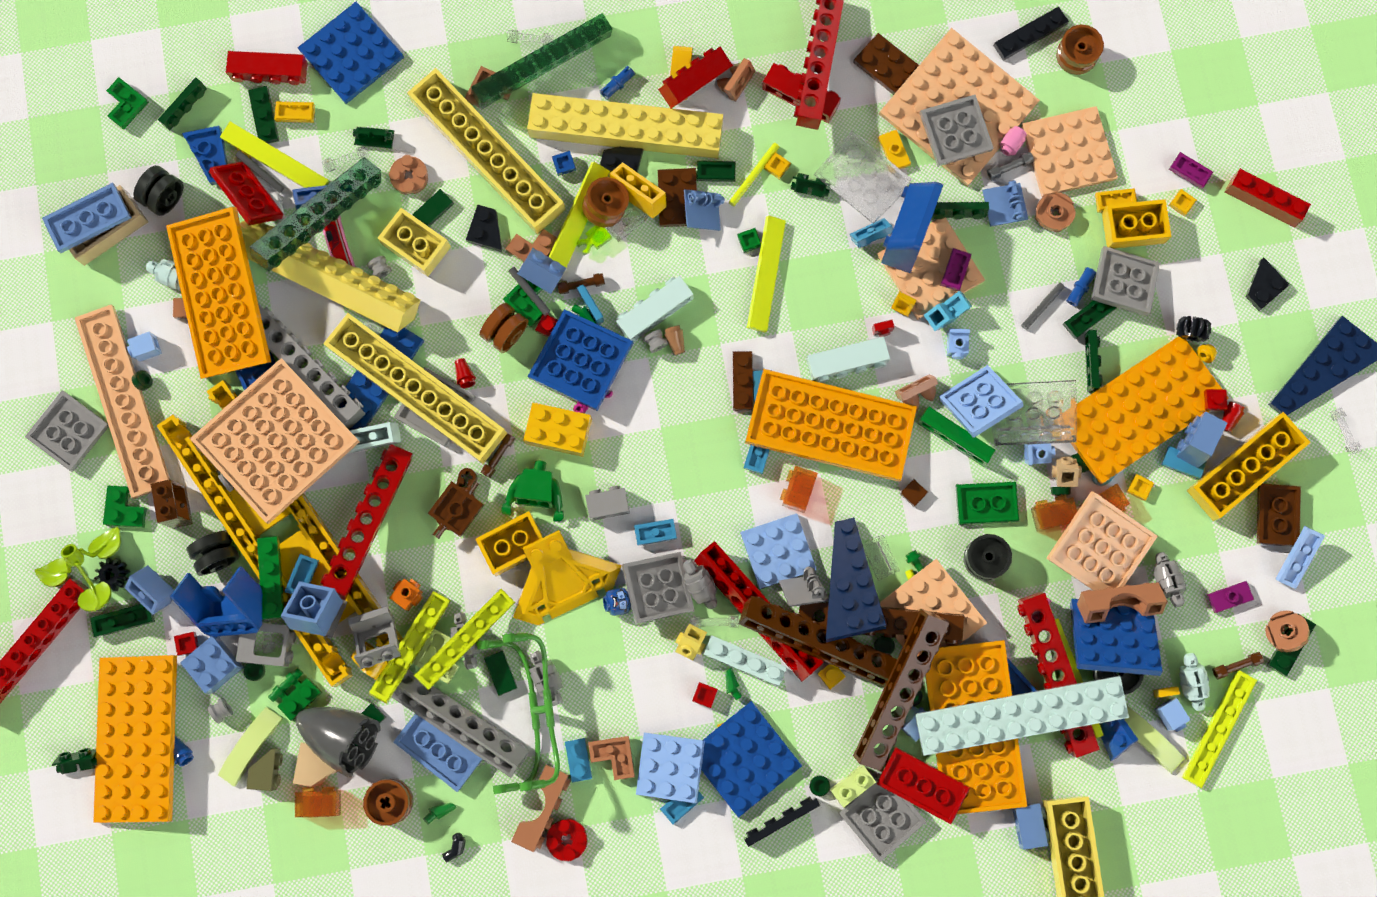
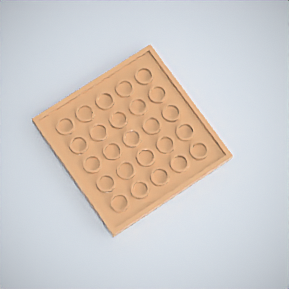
(952, 73)
(274, 441)

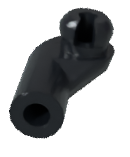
(457, 847)

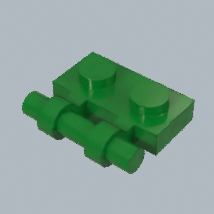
(299, 699)

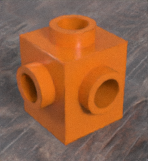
(400, 590)

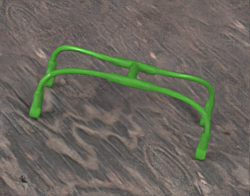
(535, 710)

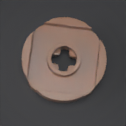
(408, 185)
(1052, 201)
(1282, 642)

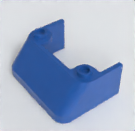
(911, 225)
(222, 615)

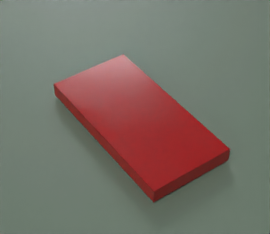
(246, 193)
(923, 785)

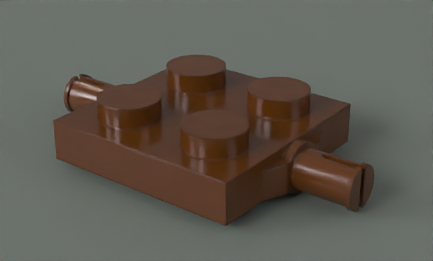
(456, 509)

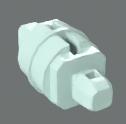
(164, 273)
(1194, 681)

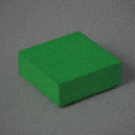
(749, 240)

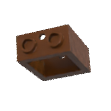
(167, 502)

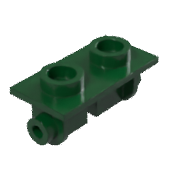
(373, 137)
(803, 183)
(67, 761)

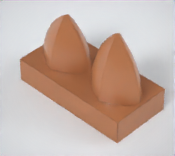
(741, 75)
(924, 386)

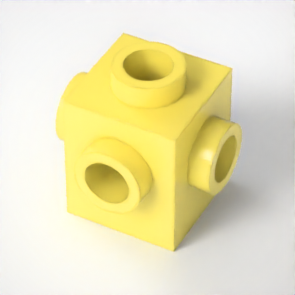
(690, 646)

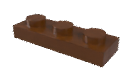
(742, 381)

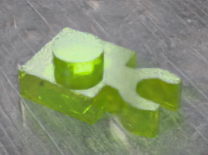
(596, 237)

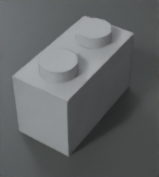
(607, 503)

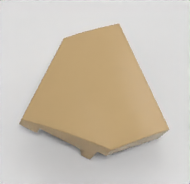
(310, 769)

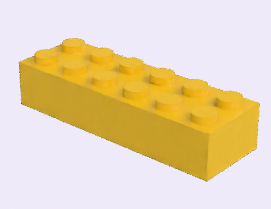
(1248, 466)

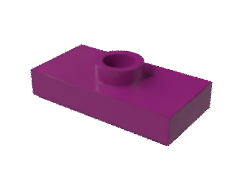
(1191, 170)
(956, 269)
(1230, 597)

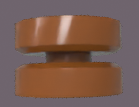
(1079, 49)
(605, 202)
(503, 327)
(376, 804)

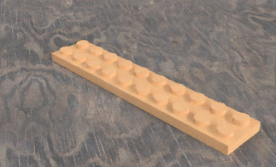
(121, 400)

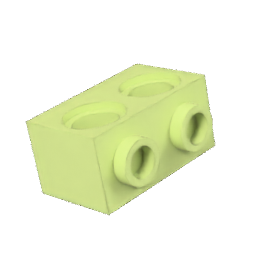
(852, 785)

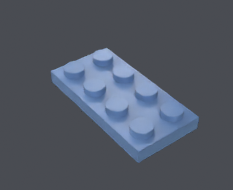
(86, 218)
(437, 752)

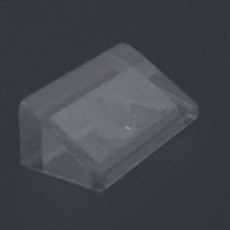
(630, 221)
(880, 557)

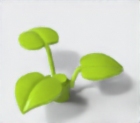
(57, 571)

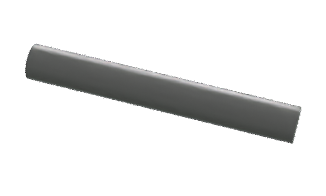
(259, 171)
(529, 291)
(1042, 306)

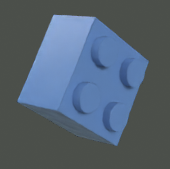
(1201, 439)
(312, 608)
(211, 665)

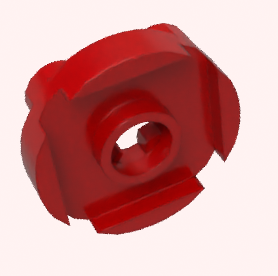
(567, 852)

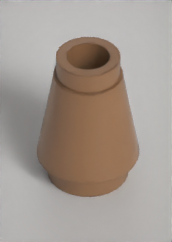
(675, 339)

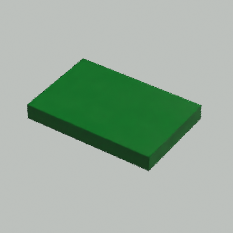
(987, 503)

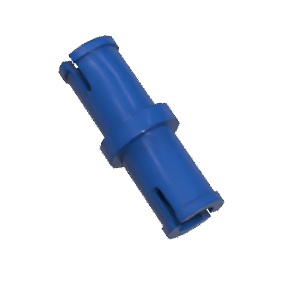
(617, 82)
(1081, 286)

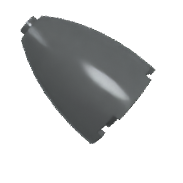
(330, 734)

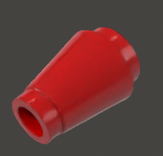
(464, 374)
(1232, 415)

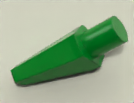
(583, 312)
(732, 684)
(438, 812)

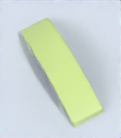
(1154, 742)
(248, 746)

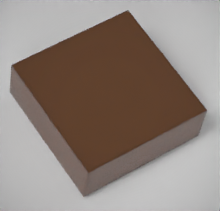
(913, 493)

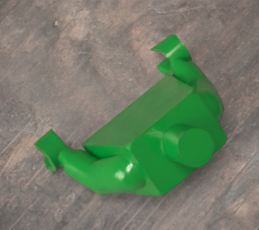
(536, 489)

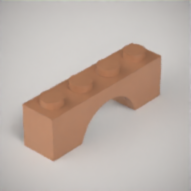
(1145, 598)
(530, 833)

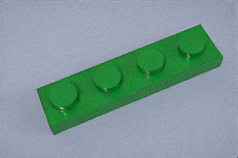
(270, 577)

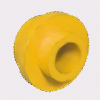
(1207, 353)

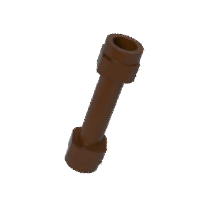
(597, 280)
(488, 470)
(1252, 660)

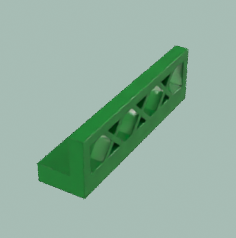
(956, 436)

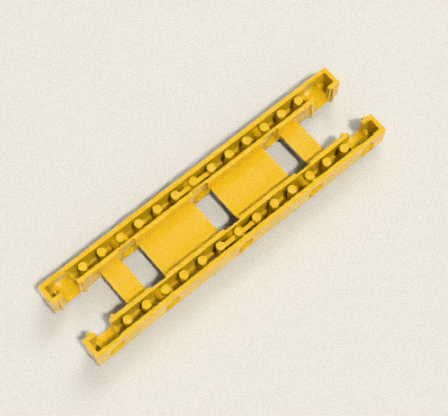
(246, 526)

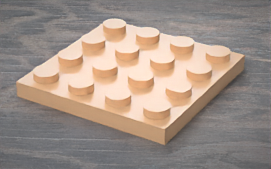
(1069, 151)
(929, 269)
(1101, 545)
(935, 592)

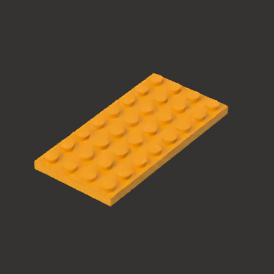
(218, 293)
(1141, 409)
(831, 425)
(135, 739)
(991, 770)

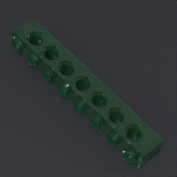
(541, 61)
(315, 214)

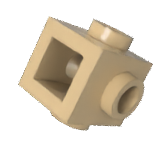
(1066, 472)

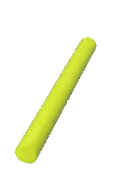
(754, 174)

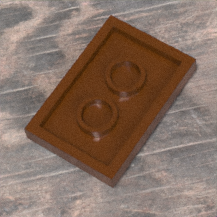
(885, 63)
(674, 183)
(1278, 514)

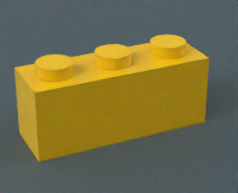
(641, 191)

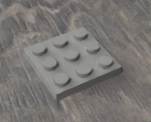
(956, 130)
(1125, 281)
(415, 422)
(67, 431)
(657, 587)
(881, 820)

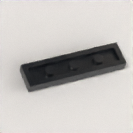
(1030, 33)
(789, 815)

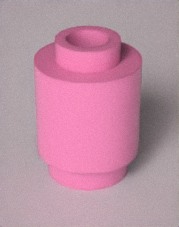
(1013, 141)

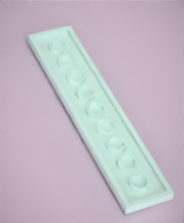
(1021, 715)

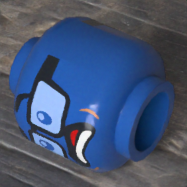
(617, 602)

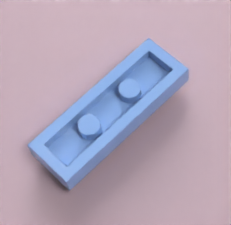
(1300, 557)

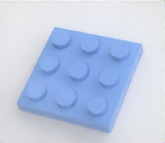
(981, 401)
(777, 550)
(670, 767)

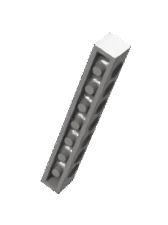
(351, 412)
(461, 725)

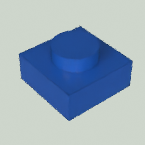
(563, 163)

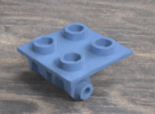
(1005, 204)
(703, 209)

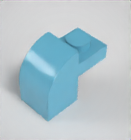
(947, 312)

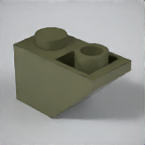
(264, 773)

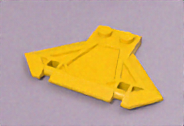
(561, 579)

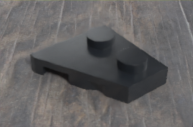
(615, 156)
(485, 229)
(1265, 285)

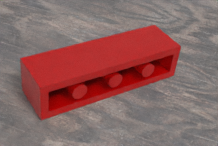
(266, 67)
(695, 77)
(786, 86)
(1267, 198)

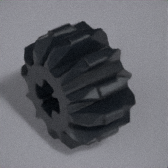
(1193, 328)
(116, 567)

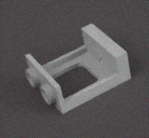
(372, 625)
(246, 647)

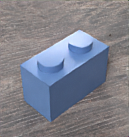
(541, 270)
(149, 589)
(1030, 826)

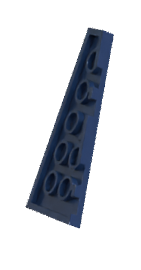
(1333, 360)
(852, 594)

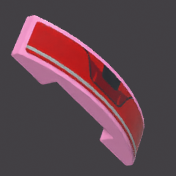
(337, 242)

